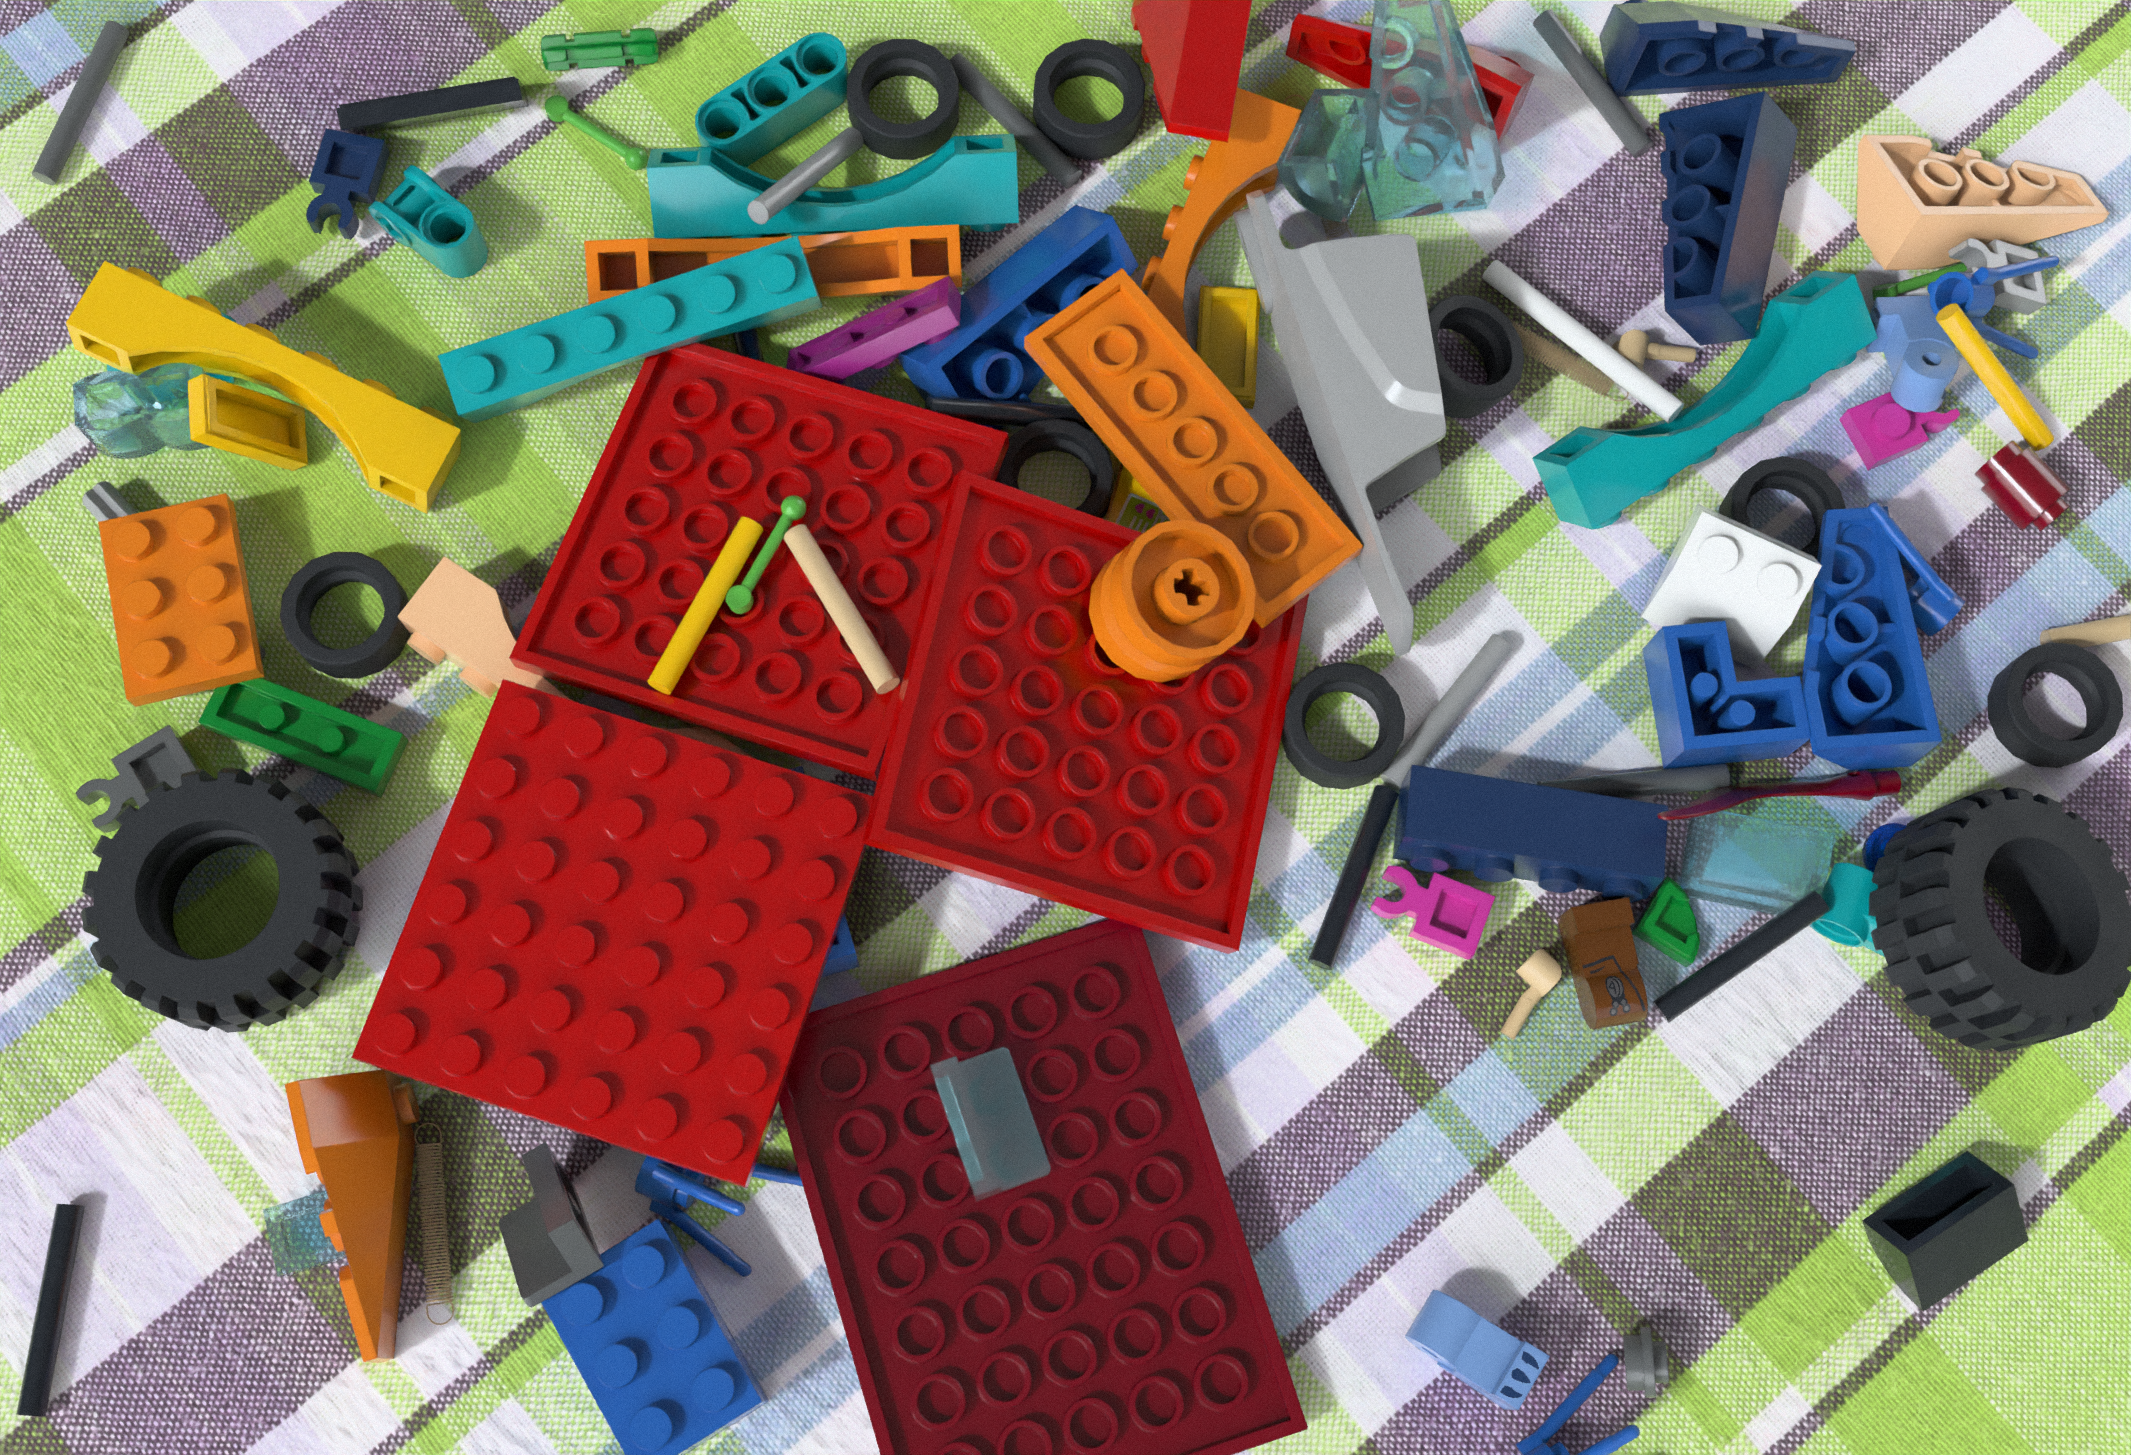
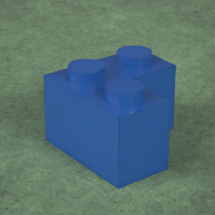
(1707, 713)

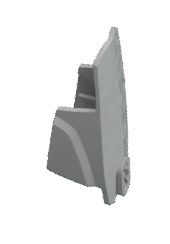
(1363, 375)

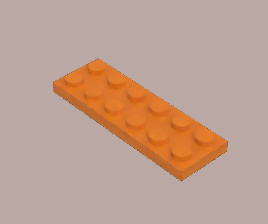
(1190, 440)

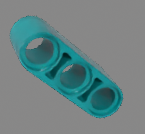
(781, 78)

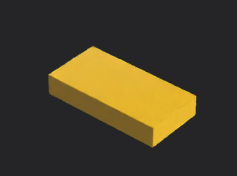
(1230, 338)
(247, 423)

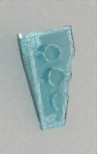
(1427, 117)

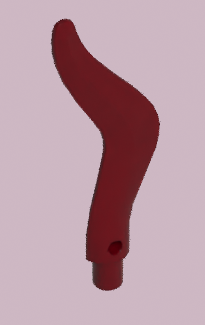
(1854, 785)

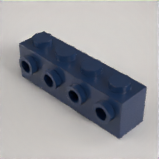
(1530, 833)

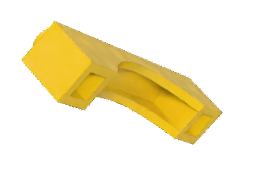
(140, 325)

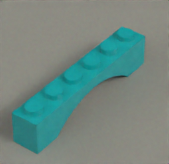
(963, 183)
(596, 338)
(1800, 338)

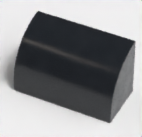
(1947, 1229)

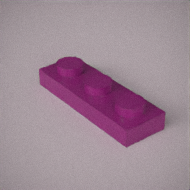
(881, 334)

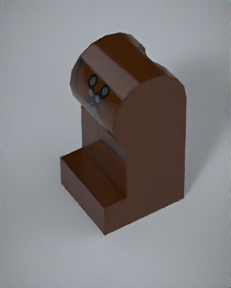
(1604, 963)

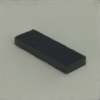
(432, 105)

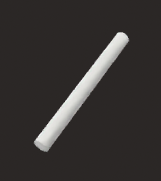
(1583, 341)

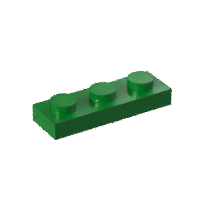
(306, 733)

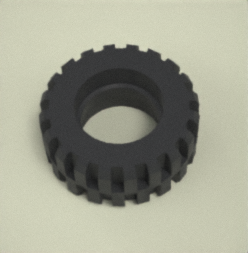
(158, 850)
(2062, 897)

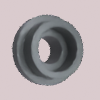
(1645, 1362)

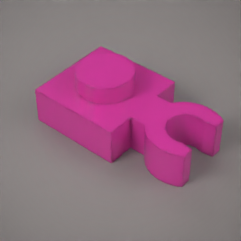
(1888, 431)
(1443, 913)

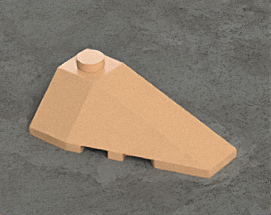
(1927, 202)

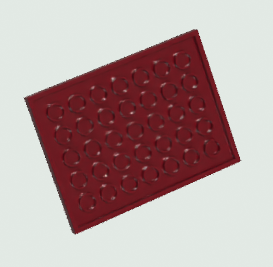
(1066, 1309)

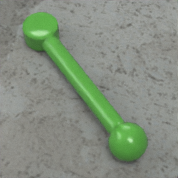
(558, 110)
(1894, 289)
(739, 596)

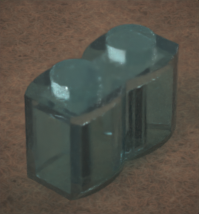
(136, 414)

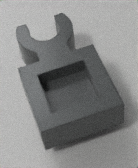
(140, 767)

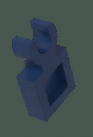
(345, 172)

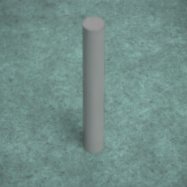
(805, 175)
(1447, 710)

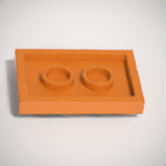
(180, 600)

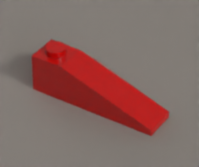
(1343, 53)

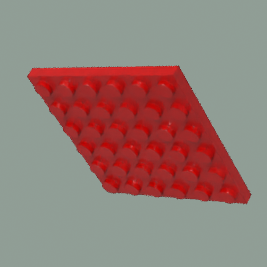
(728, 441)
(1053, 764)
(620, 933)

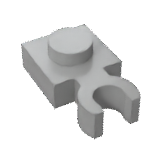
(2020, 293)

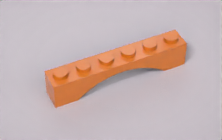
(1216, 191)
(841, 263)

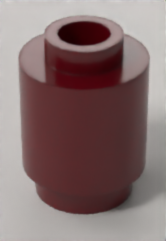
(2023, 487)

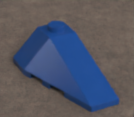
(1863, 652)

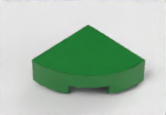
(1670, 923)

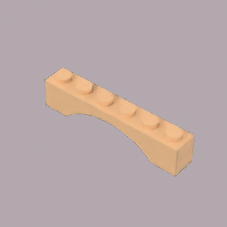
(471, 626)

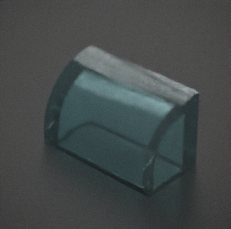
(1325, 152)
(1753, 861)

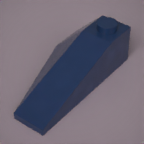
(1699, 49)

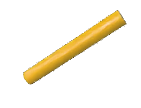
(1994, 376)
(705, 605)

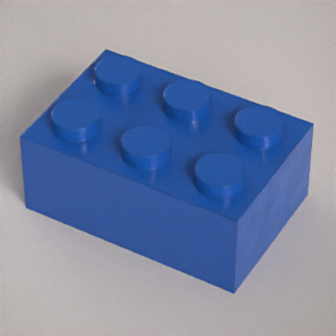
(654, 1347)

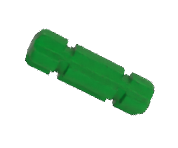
(599, 49)

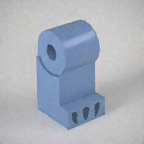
(1915, 349)
(1476, 1350)

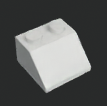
(1733, 577)

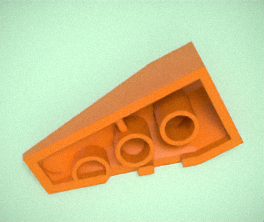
(362, 1149)

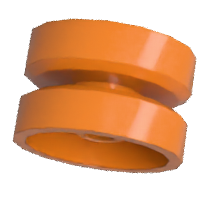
(1172, 600)

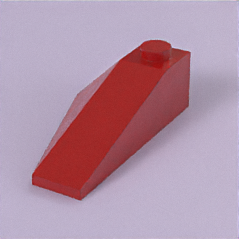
(1194, 60)

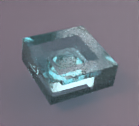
(298, 1235)

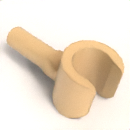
(1636, 348)
(1542, 974)

